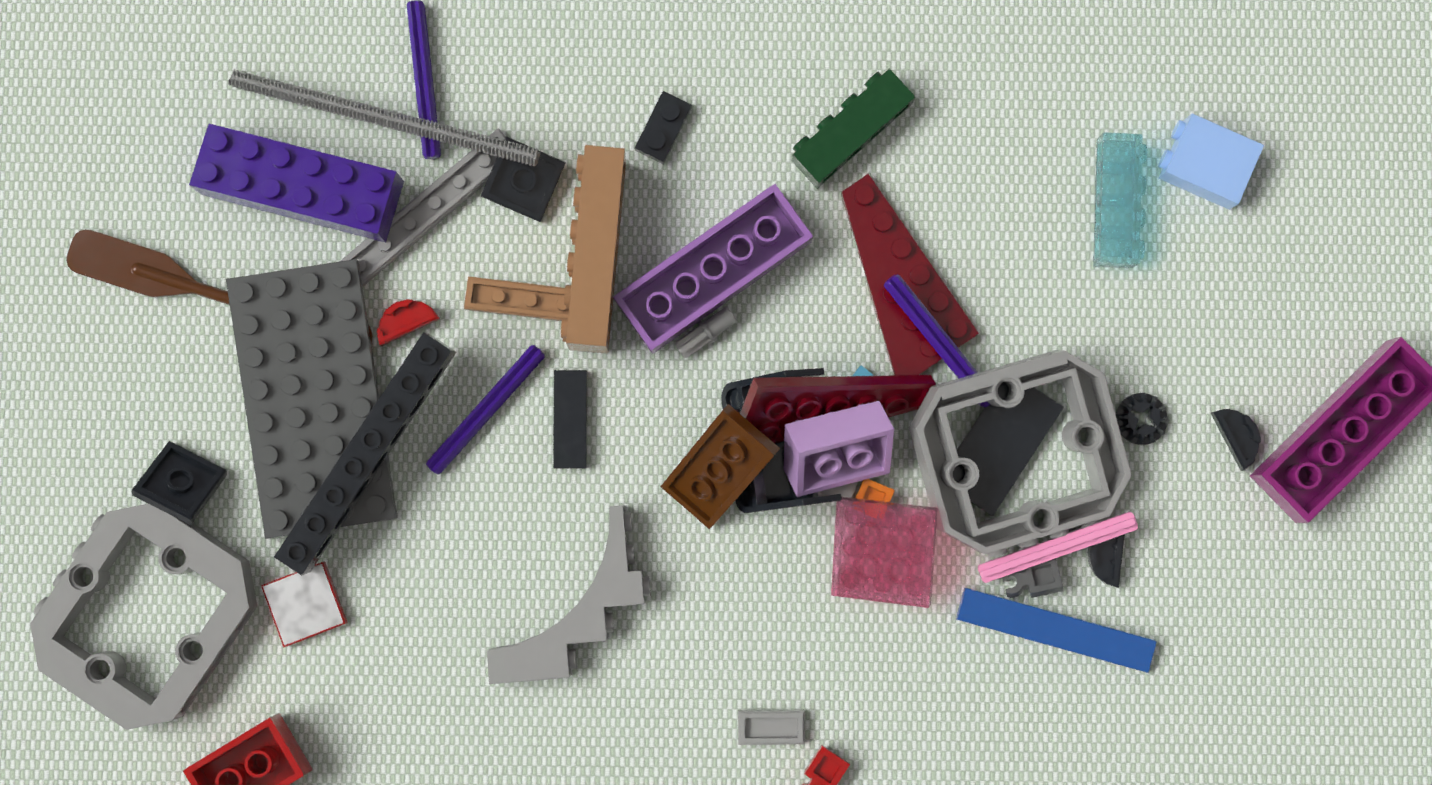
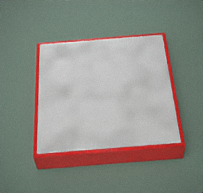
(304, 604)

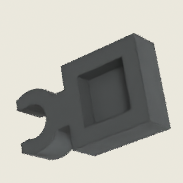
(1039, 579)

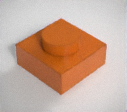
(874, 491)

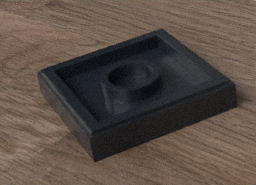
(523, 186)
(179, 482)

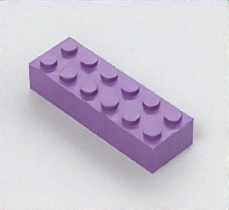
(713, 268)

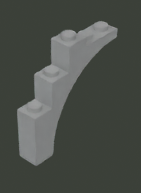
(549, 652)

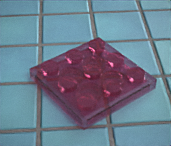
(884, 551)

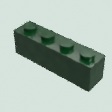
(852, 128)

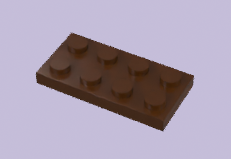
(719, 466)

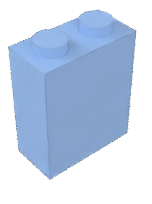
(1209, 161)

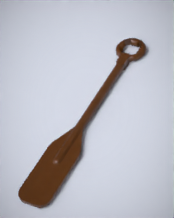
(136, 268)

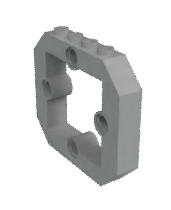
(1102, 452)
(80, 671)

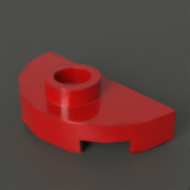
(404, 318)

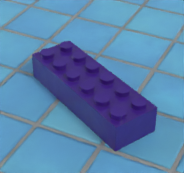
(297, 182)

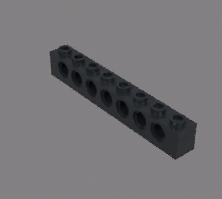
(365, 454)

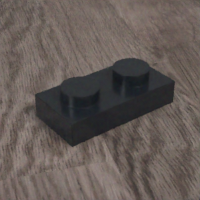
(663, 127)

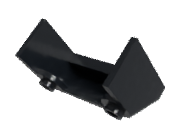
(771, 486)

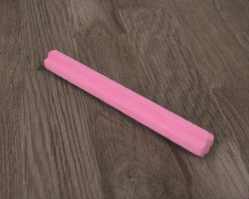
(1057, 547)

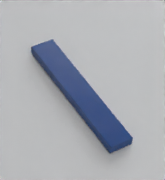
(1056, 630)

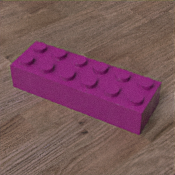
(1347, 431)

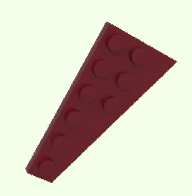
(890, 250)
(787, 399)

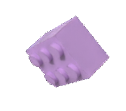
(838, 448)

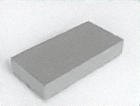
(771, 727)

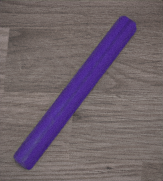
(423, 73)
(930, 328)
(485, 409)

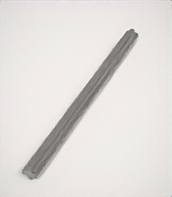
(383, 117)

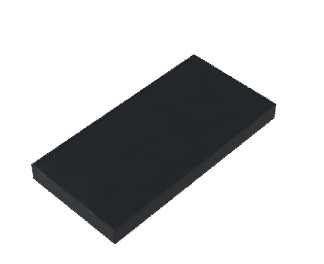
(1004, 443)

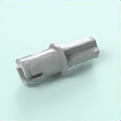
(705, 332)

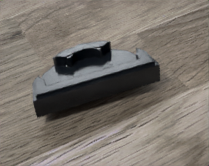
(1239, 434)
(1106, 560)

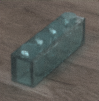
(1118, 200)

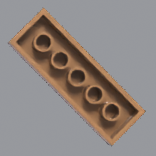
(596, 249)

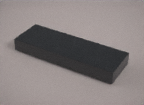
(570, 419)

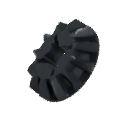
(1128, 421)

